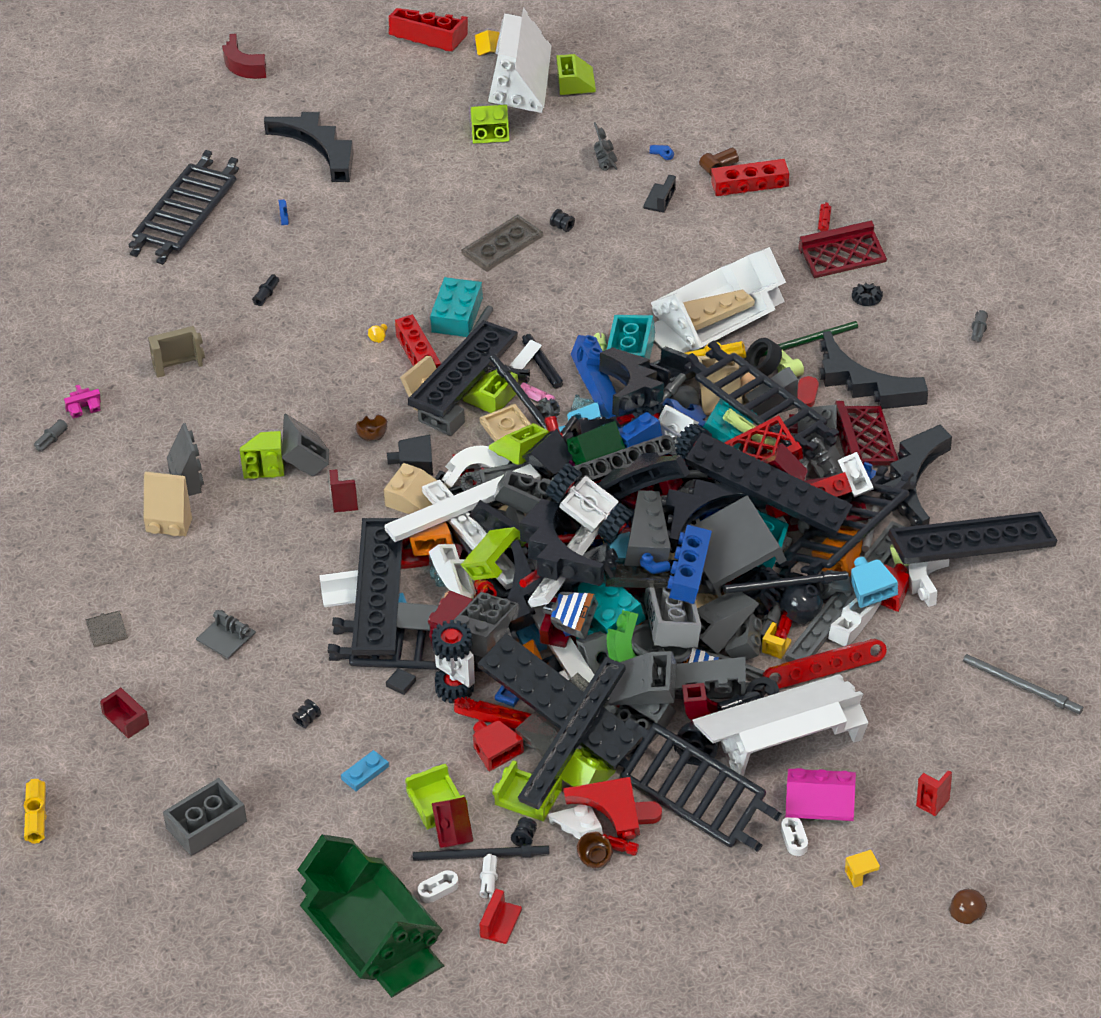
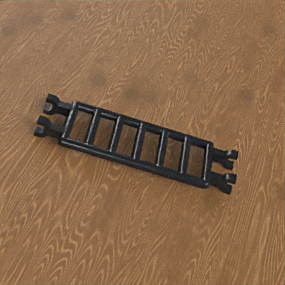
(169, 246)
(725, 359)
(816, 563)
(337, 652)
(707, 760)

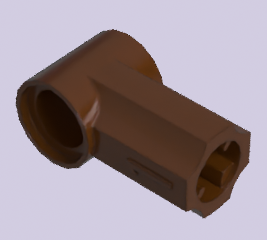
(720, 159)

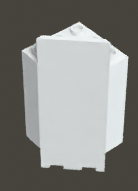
(521, 64)
(755, 274)
(785, 718)

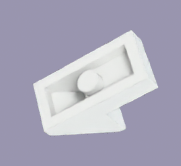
(856, 474)

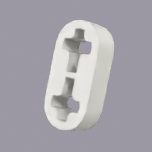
(798, 835)
(438, 886)

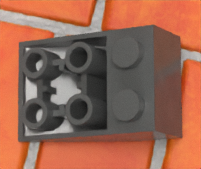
(303, 447)
(183, 460)
(723, 618)
(488, 621)
(646, 680)
(646, 715)

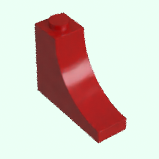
(611, 798)

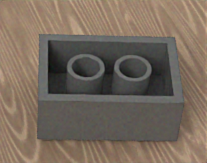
(205, 816)

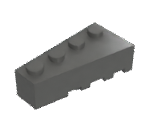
(521, 491)
(648, 530)
(721, 677)

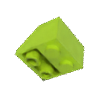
(574, 75)
(490, 124)
(491, 392)
(517, 443)
(263, 456)
(585, 769)

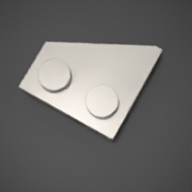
(576, 820)

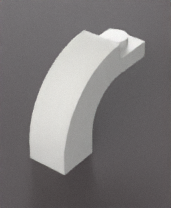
(469, 458)
(921, 583)

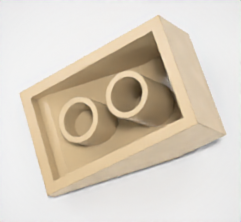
(405, 489)
(166, 504)

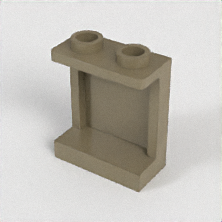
(175, 348)

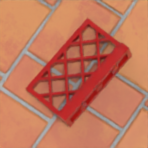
(794, 448)

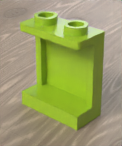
(481, 561)
(511, 785)
(430, 787)

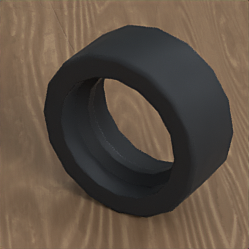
(772, 359)

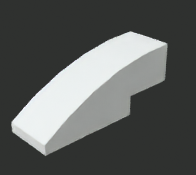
(450, 570)
(851, 622)

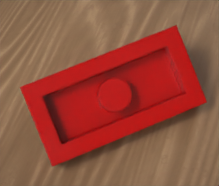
(933, 794)
(499, 918)

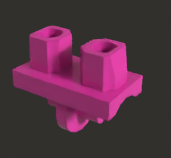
(80, 399)

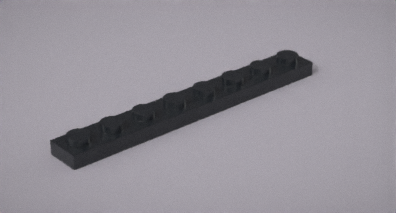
(571, 733)

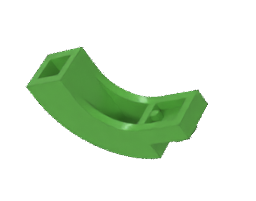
(620, 640)

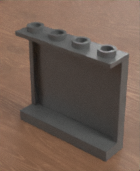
(736, 543)

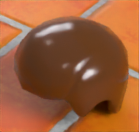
(372, 429)
(594, 850)
(967, 906)

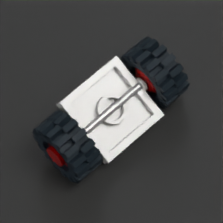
(677, 425)
(589, 503)
(454, 660)

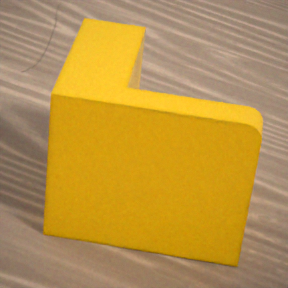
(486, 42)
(774, 645)
(860, 864)

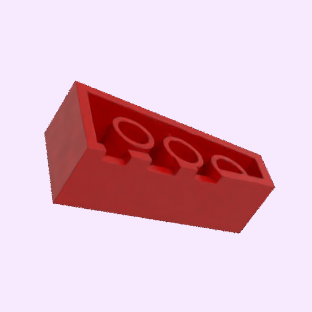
(428, 29)

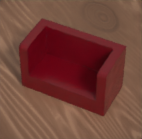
(124, 712)

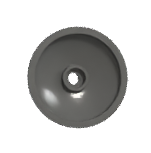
(643, 643)

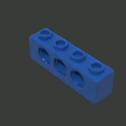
(690, 564)

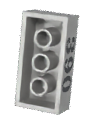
(671, 620)

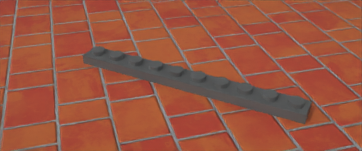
(818, 630)

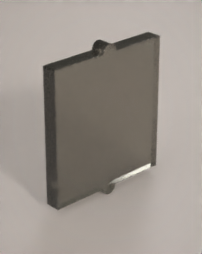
(106, 628)

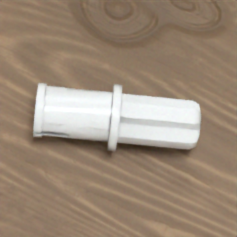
(488, 876)

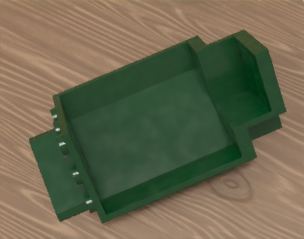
(368, 915)

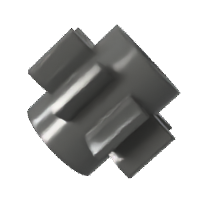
(548, 407)

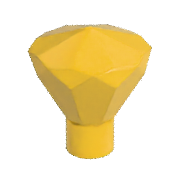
(377, 333)

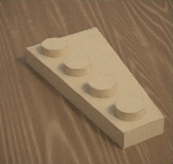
(717, 307)

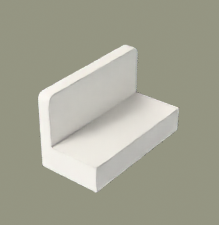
(339, 588)

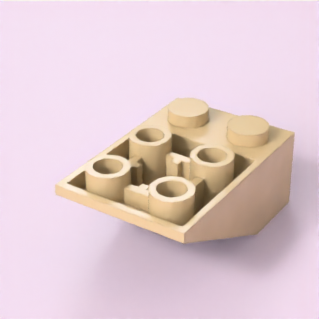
(708, 398)

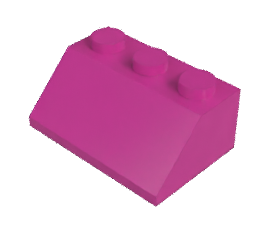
(820, 794)

